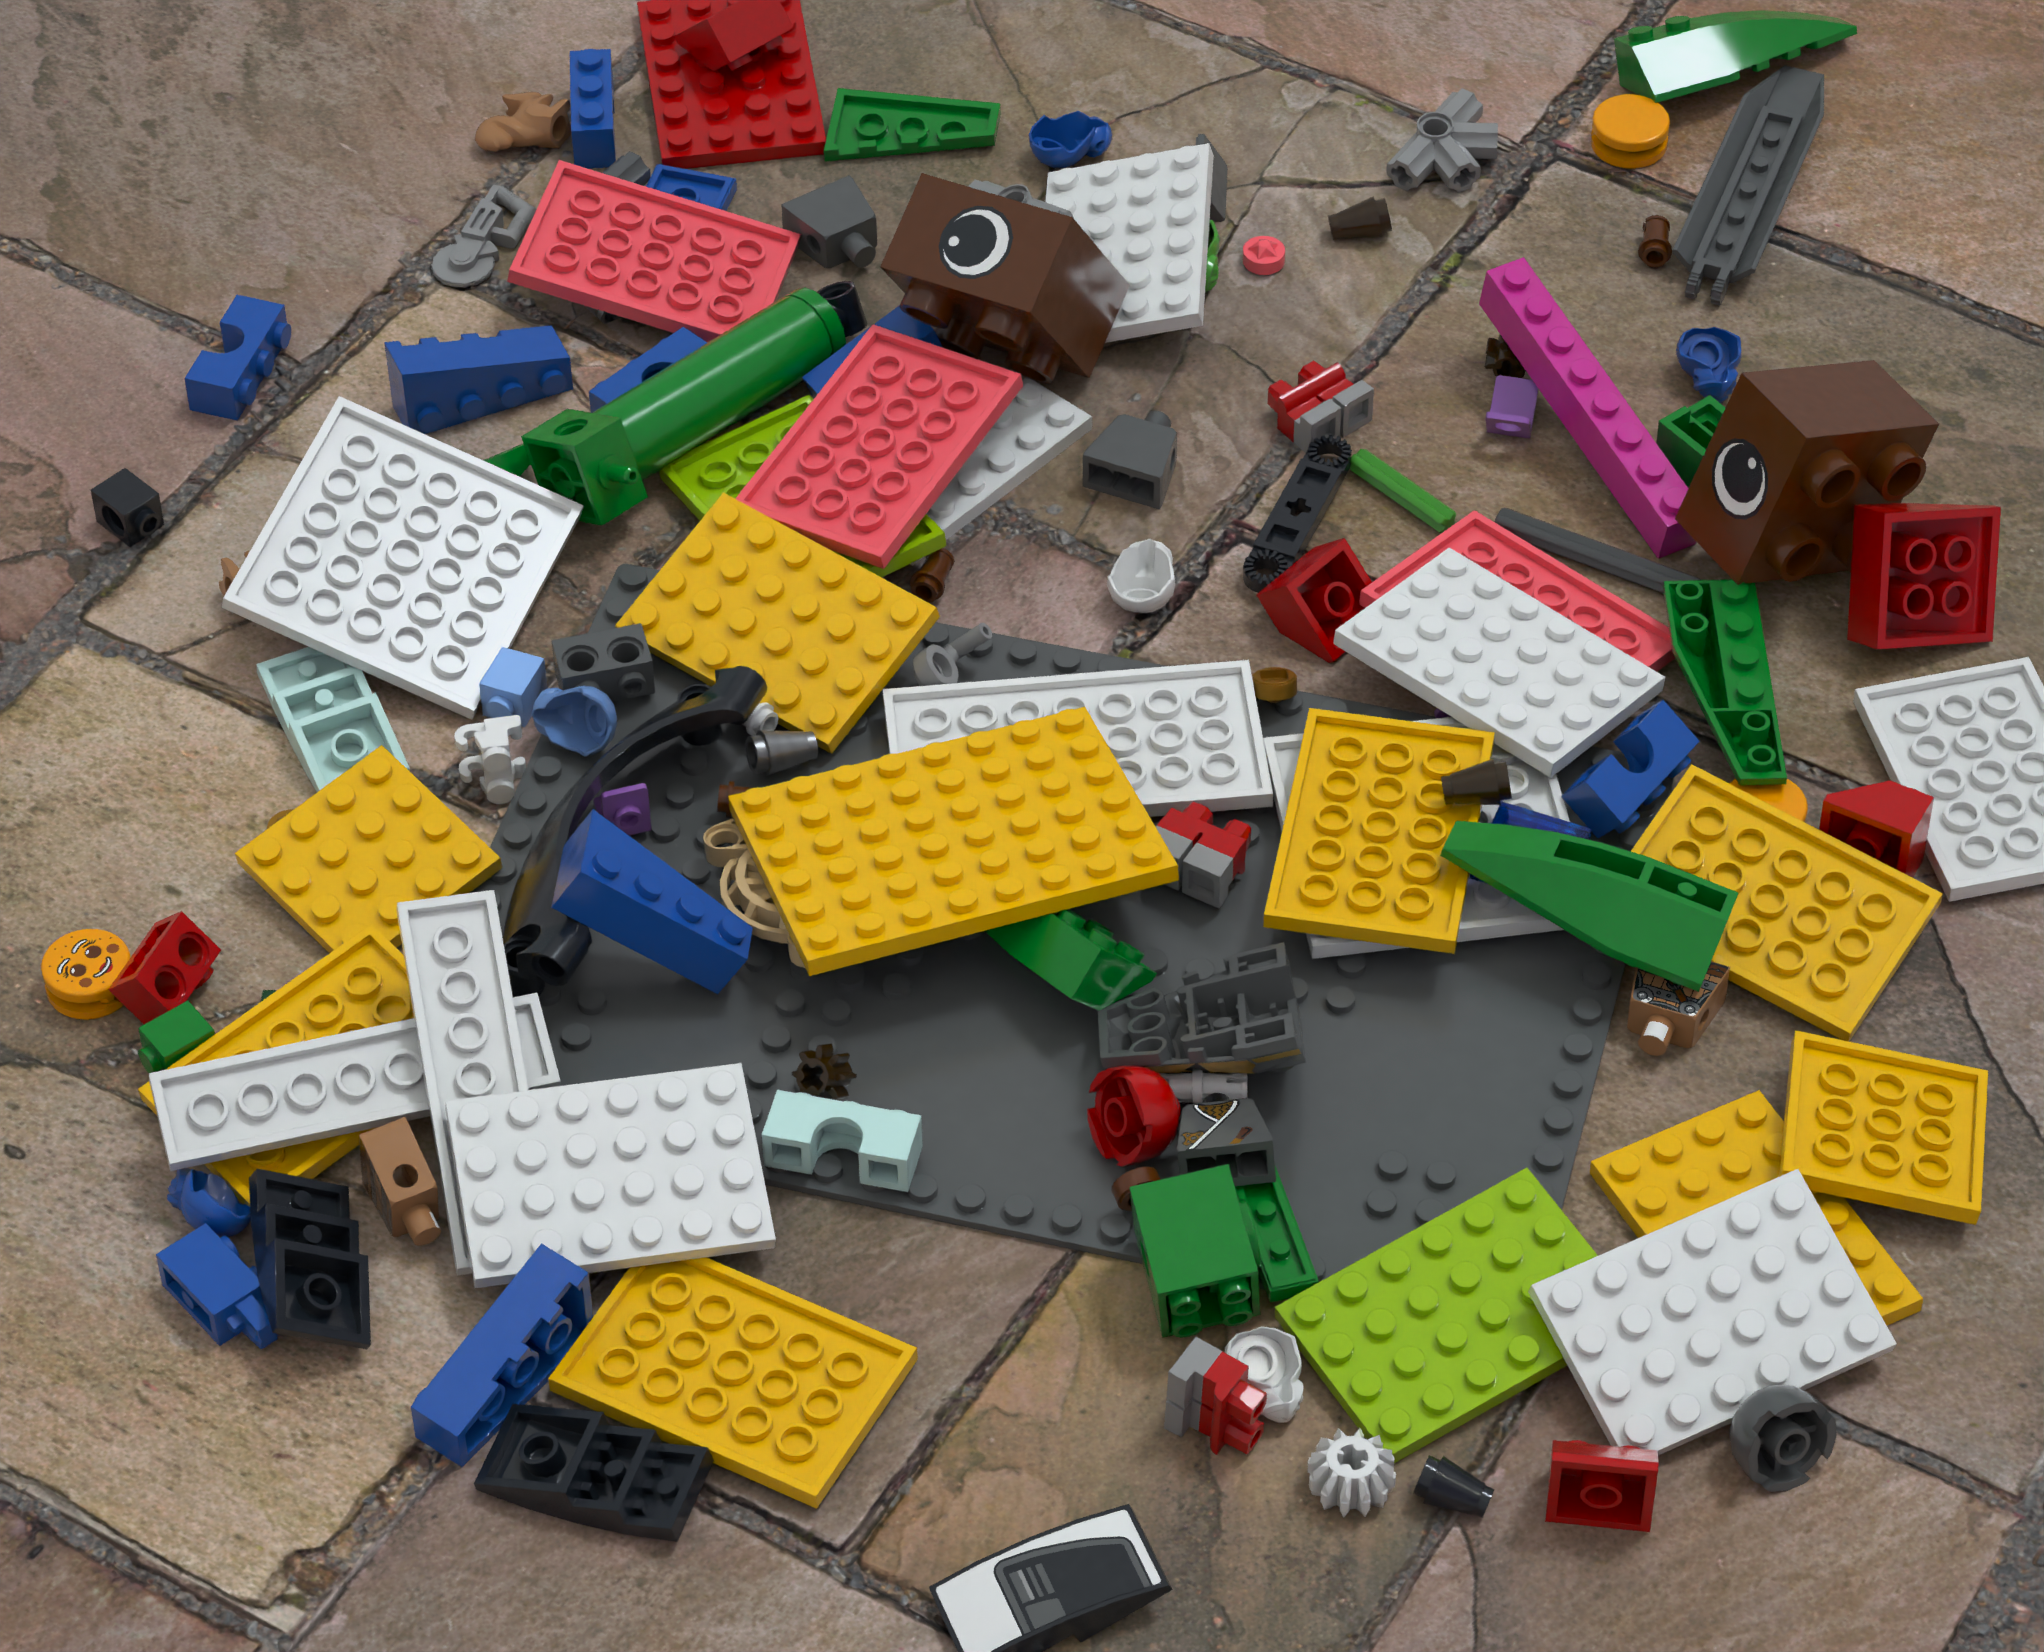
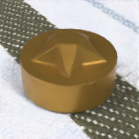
(1274, 684)

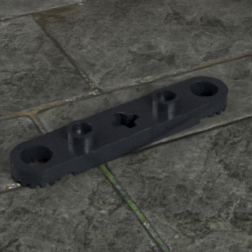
(1308, 490)

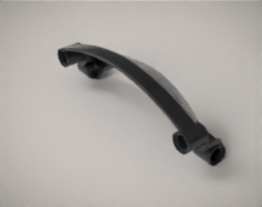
(545, 943)

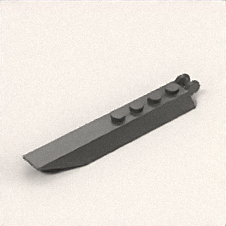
(1750, 180)

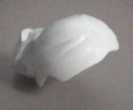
(1142, 577)
(1273, 1368)

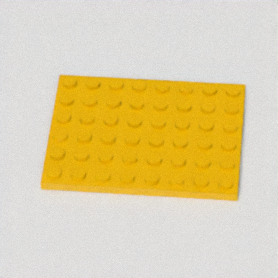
(950, 840)

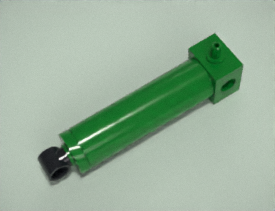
(609, 452)

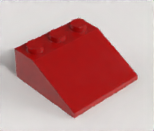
(1923, 574)

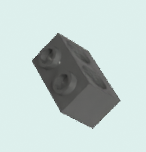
(608, 659)

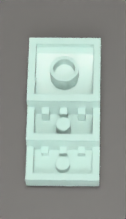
(326, 713)

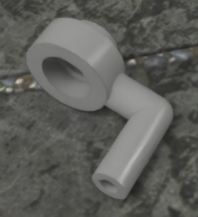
(937, 664)

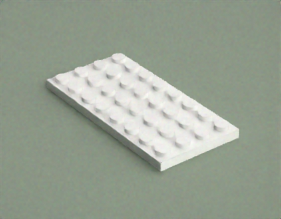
(1171, 728)

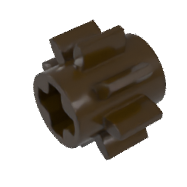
(1502, 359)
(824, 1073)

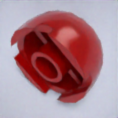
(1132, 1114)

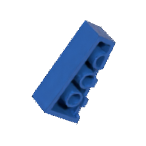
(474, 377)
(648, 905)
(504, 1356)

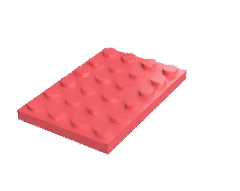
(650, 254)
(880, 444)
(1545, 581)

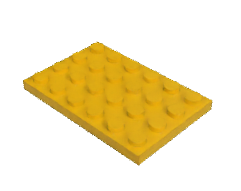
(787, 609)
(1371, 832)
(1812, 915)
(343, 992)
(1721, 1158)
(737, 1370)

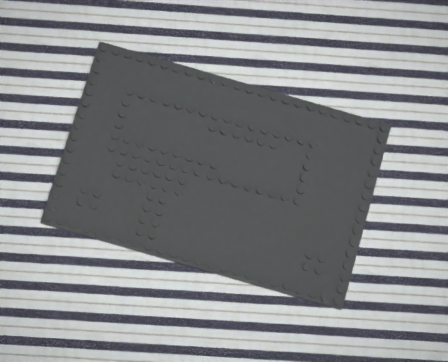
(1415, 1077)

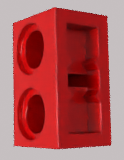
(171, 959)

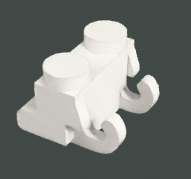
(495, 757)

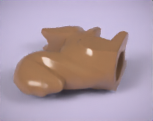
(527, 124)

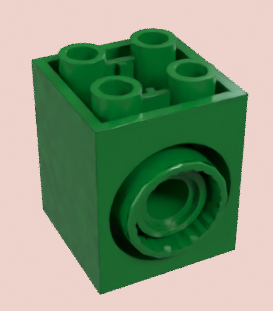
(1197, 1251)

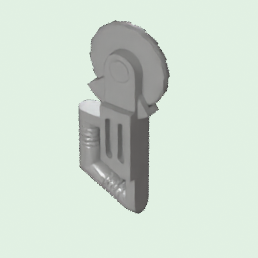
(474, 250)

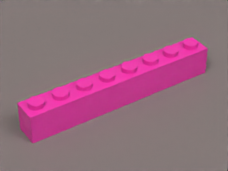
(1587, 403)

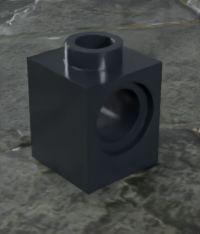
(127, 507)

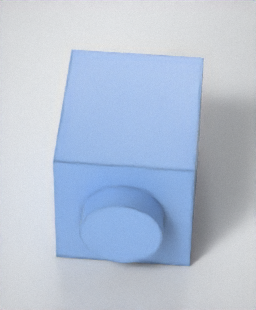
(512, 685)

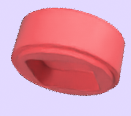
(1263, 255)

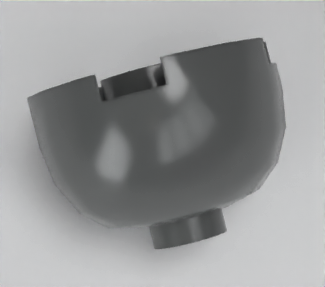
(1781, 1436)

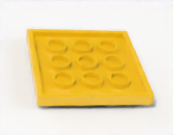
(362, 849)
(1885, 1127)

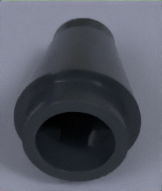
(1452, 1488)

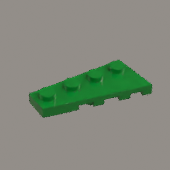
(898, 124)

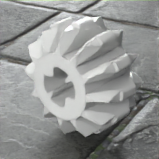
(1351, 1472)

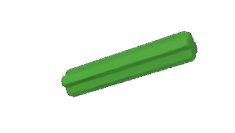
(1402, 490)

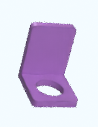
(1512, 407)
(626, 808)

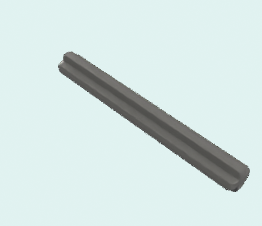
(1589, 551)

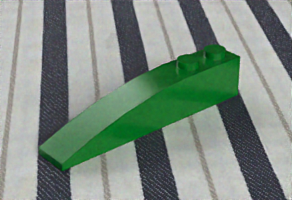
(1713, 48)

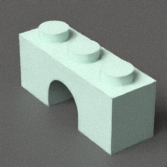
(807, 1126)

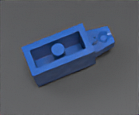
(216, 1287)

